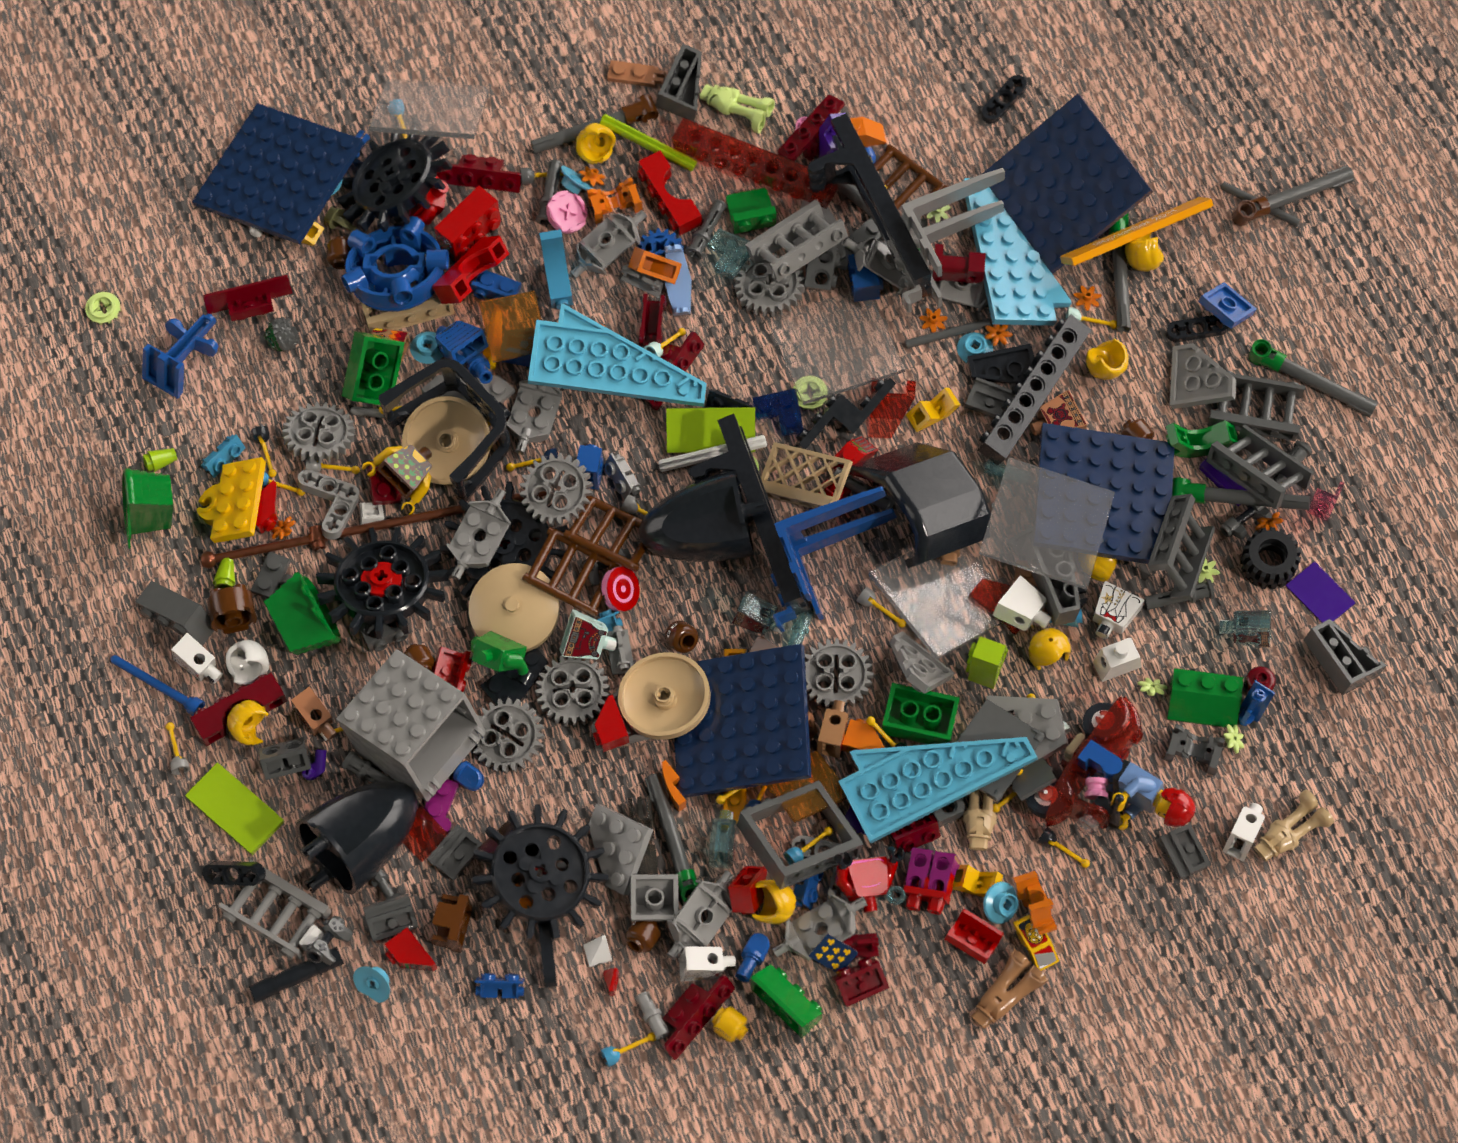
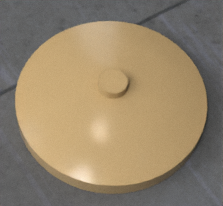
(450, 431)
(513, 607)
(664, 695)

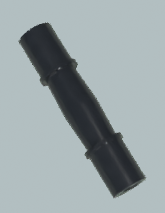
(292, 976)

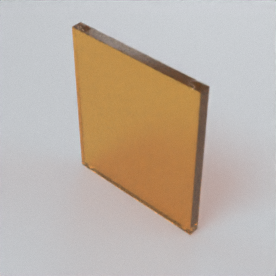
(510, 325)
(810, 802)

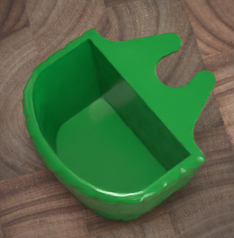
(146, 502)
(300, 617)

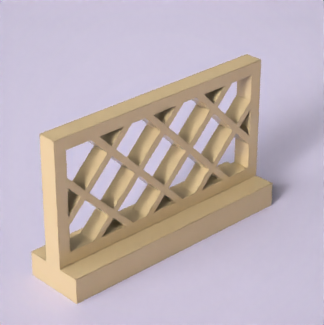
(397, 320)
(793, 493)

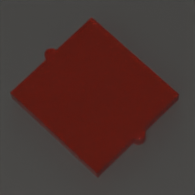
(424, 835)

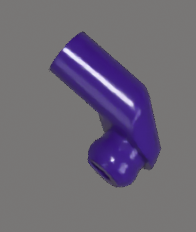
(317, 767)

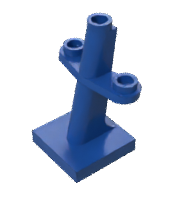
(167, 369)

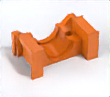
(625, 197)
(1033, 896)

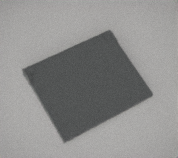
(996, 723)

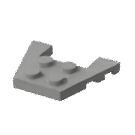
(1039, 714)

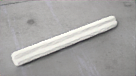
(705, 454)

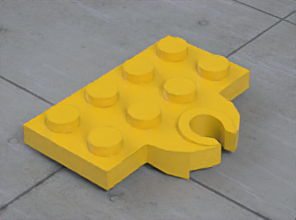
(234, 500)

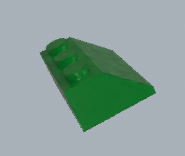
(371, 367)
(1204, 698)
(786, 999)

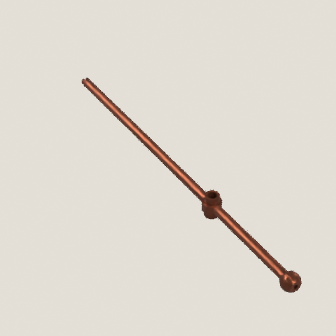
(318, 541)

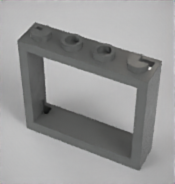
(807, 867)

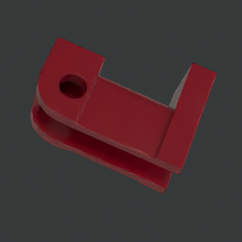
(959, 267)
(652, 320)

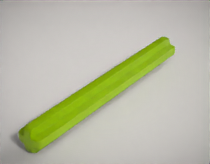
(648, 142)

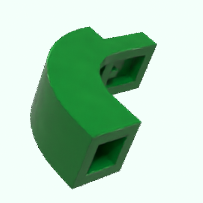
(1198, 442)

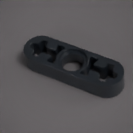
(1005, 90)
(1181, 324)
(226, 878)
(548, 960)

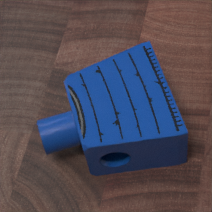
(460, 341)

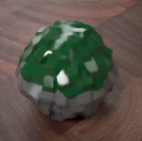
(281, 335)

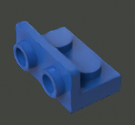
(494, 286)

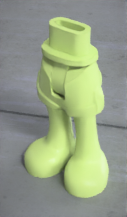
(727, 100)

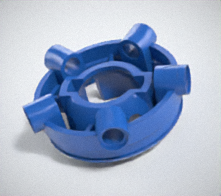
(398, 247)

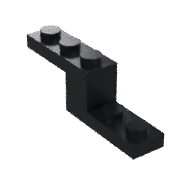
(844, 412)

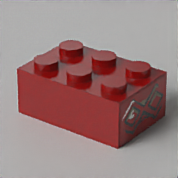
(468, 223)

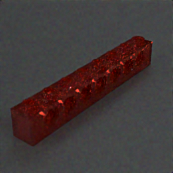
(748, 154)

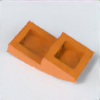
(671, 779)

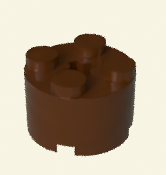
(231, 609)

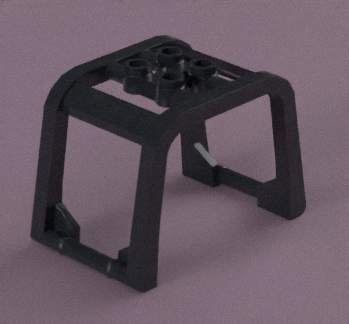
(475, 395)

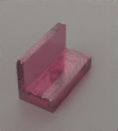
(1324, 502)

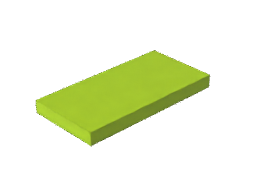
(698, 427)
(234, 808)

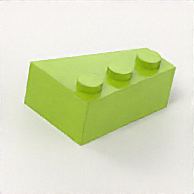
(985, 661)

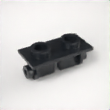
(721, 400)

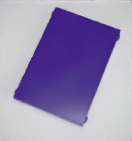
(1320, 593)

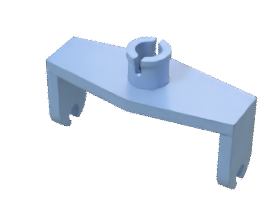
(680, 292)

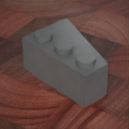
(681, 85)
(175, 612)
(1341, 657)

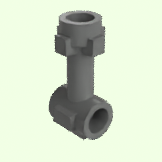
(380, 880)

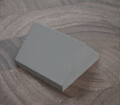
(654, 897)

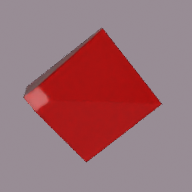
(611, 979)

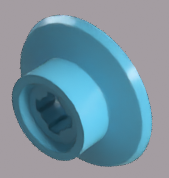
(573, 181)
(964, 345)
(424, 354)
(994, 901)
(372, 982)

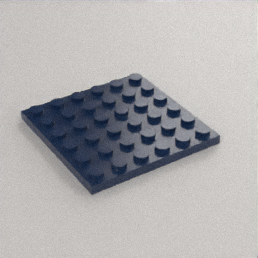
(278, 173)
(1067, 182)
(1131, 467)
(752, 726)

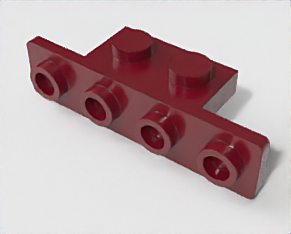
(806, 136)
(484, 172)
(248, 299)
(680, 357)
(693, 1012)

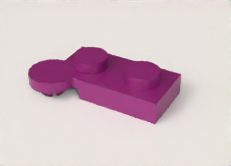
(441, 802)

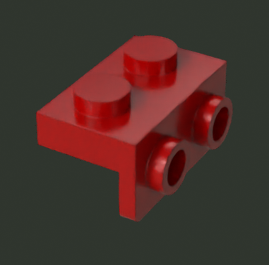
(452, 666)
(974, 936)

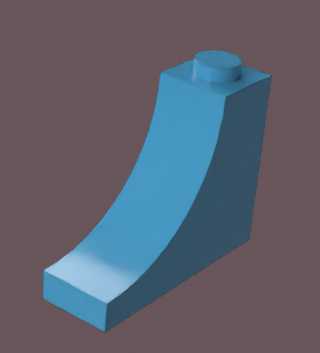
(556, 268)

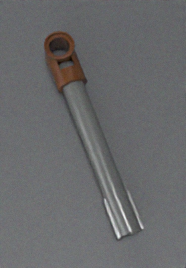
(641, 109)
(1263, 205)

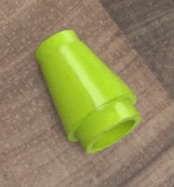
(158, 459)
(225, 574)

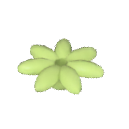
(937, 213)
(1208, 572)
(1152, 687)
(1234, 738)

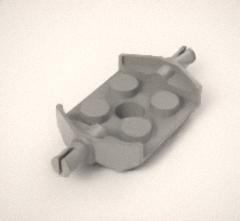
(597, 256)
(874, 257)
(970, 295)
(529, 428)
(485, 517)
(687, 926)
(802, 932)

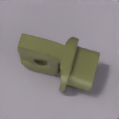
(335, 217)

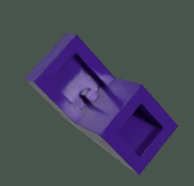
(825, 136)

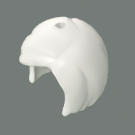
(247, 661)

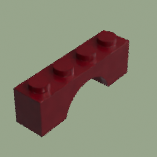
(212, 721)

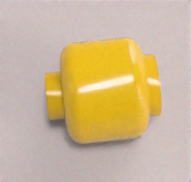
(730, 1024)

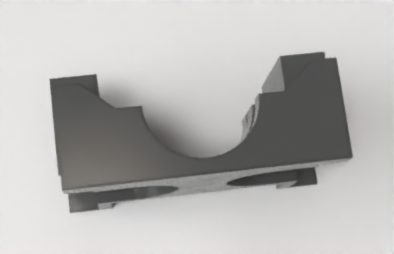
(1209, 744)

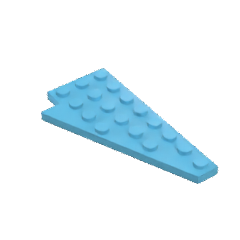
(1015, 277)
(592, 358)
(913, 781)

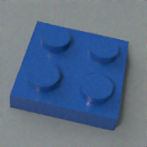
(1227, 305)

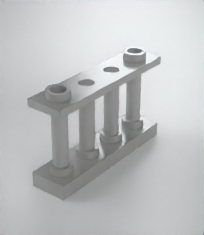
(791, 228)
(296, 898)

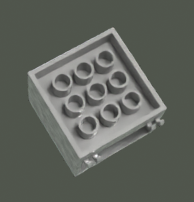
(411, 725)

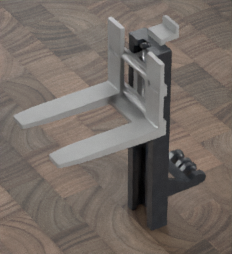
(901, 233)

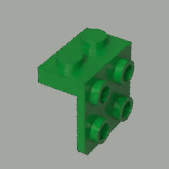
(751, 210)

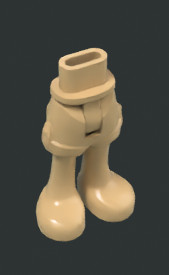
(979, 821)
(1281, 836)

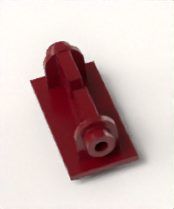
(864, 944)

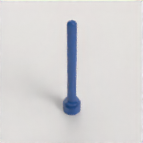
(190, 704)

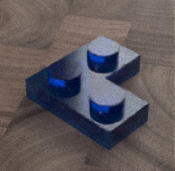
(785, 406)

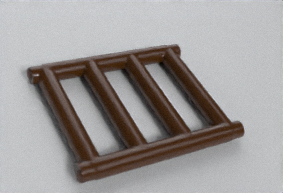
(907, 163)
(592, 544)
(551, 588)

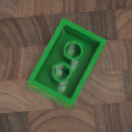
(920, 716)

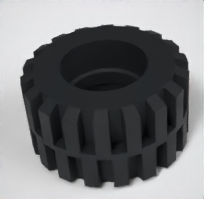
(1264, 573)

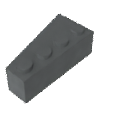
(1062, 599)

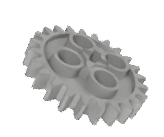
(766, 301)
(333, 437)
(574, 495)
(857, 674)
(573, 709)
(518, 717)

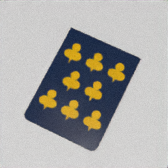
(833, 953)

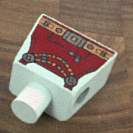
(585, 637)

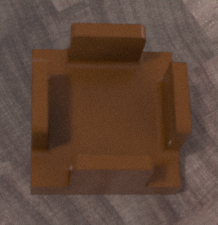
(452, 920)

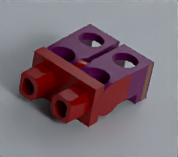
(930, 879)

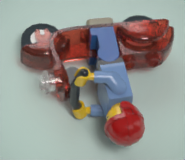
(1104, 754)

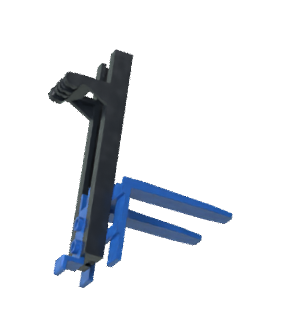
(784, 539)

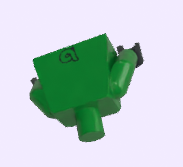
(501, 655)

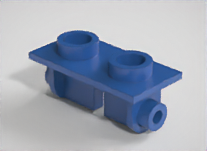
(1255, 703)
(807, 893)
(489, 986)

